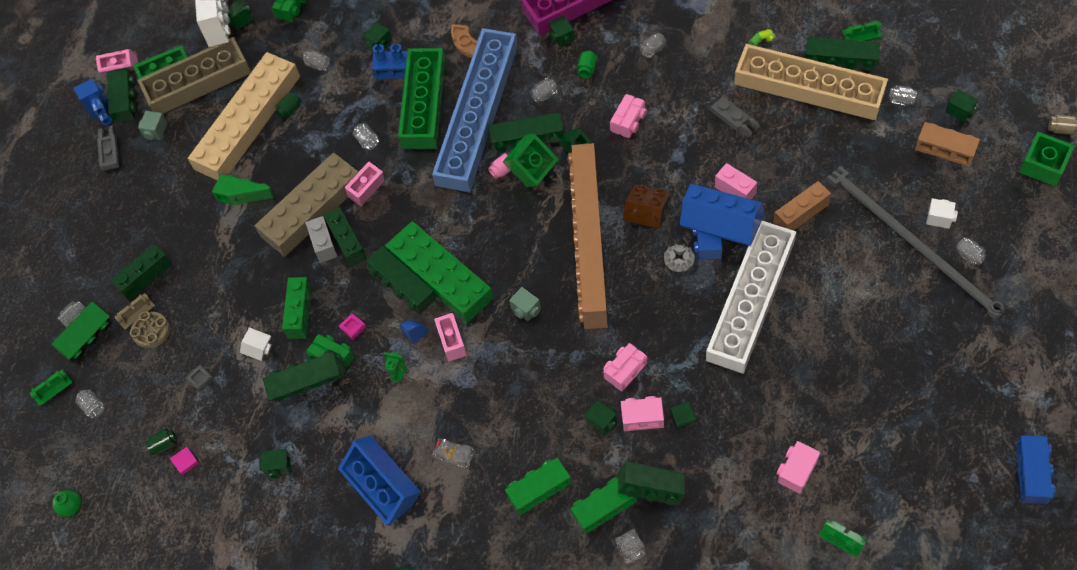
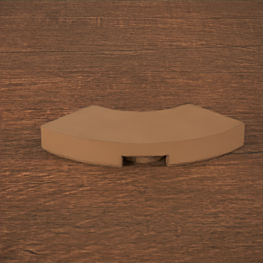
(463, 40)

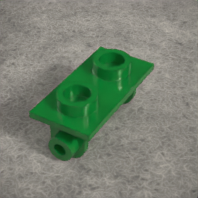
(863, 33)
(396, 366)
(50, 387)
(834, 533)

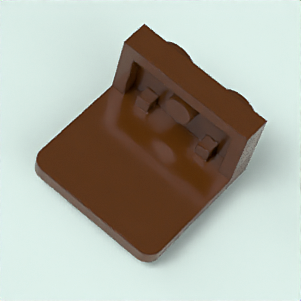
(645, 206)

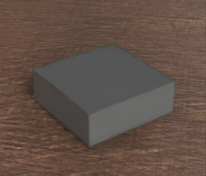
(199, 378)

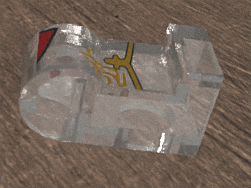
(453, 453)

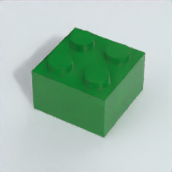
(1047, 159)
(530, 160)

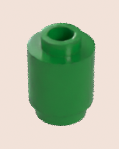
(586, 64)

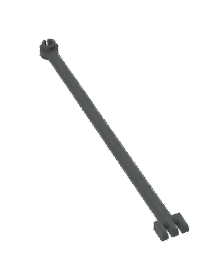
(840, 177)

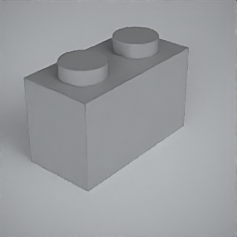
(321, 239)

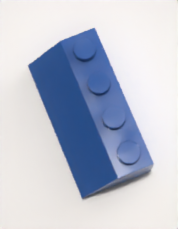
(721, 214)
(378, 479)

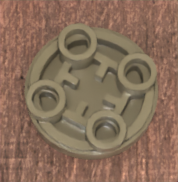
(150, 329)

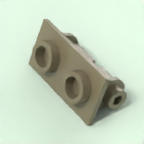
(130, 313)

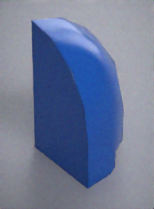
(413, 330)

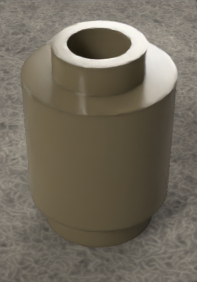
(1062, 124)

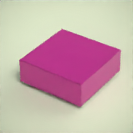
(352, 326)
(184, 460)

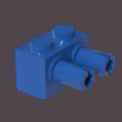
(389, 64)
(94, 100)

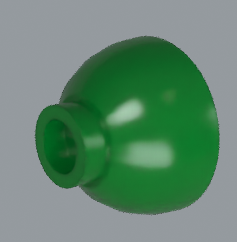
(66, 503)

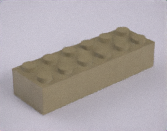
(194, 76)
(315, 196)

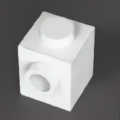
(941, 213)
(255, 344)

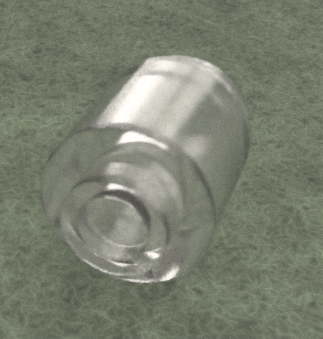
(652, 45)
(316, 59)
(543, 90)
(902, 95)
(365, 136)
(971, 251)
(70, 312)
(89, 403)

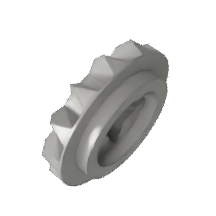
(679, 265)

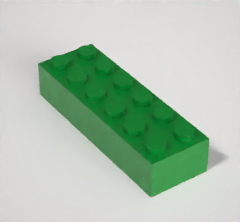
(422, 99)
(441, 271)

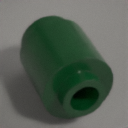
(287, 105)
(161, 441)

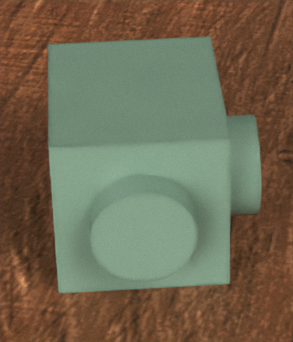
(152, 125)
(525, 304)

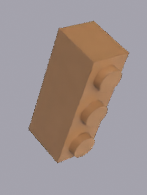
(947, 144)
(802, 207)

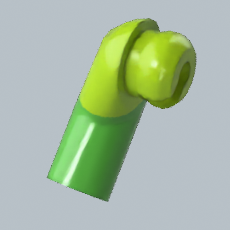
(759, 36)

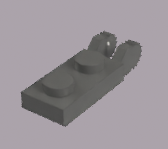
(734, 116)
(108, 149)

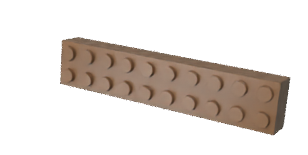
(587, 237)

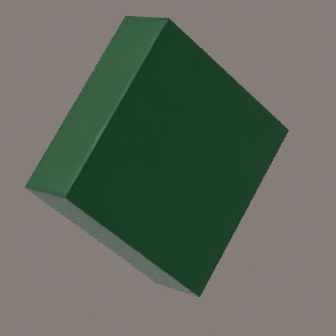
(682, 414)

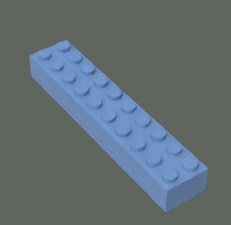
(475, 110)

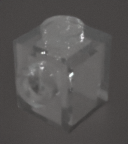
(630, 546)

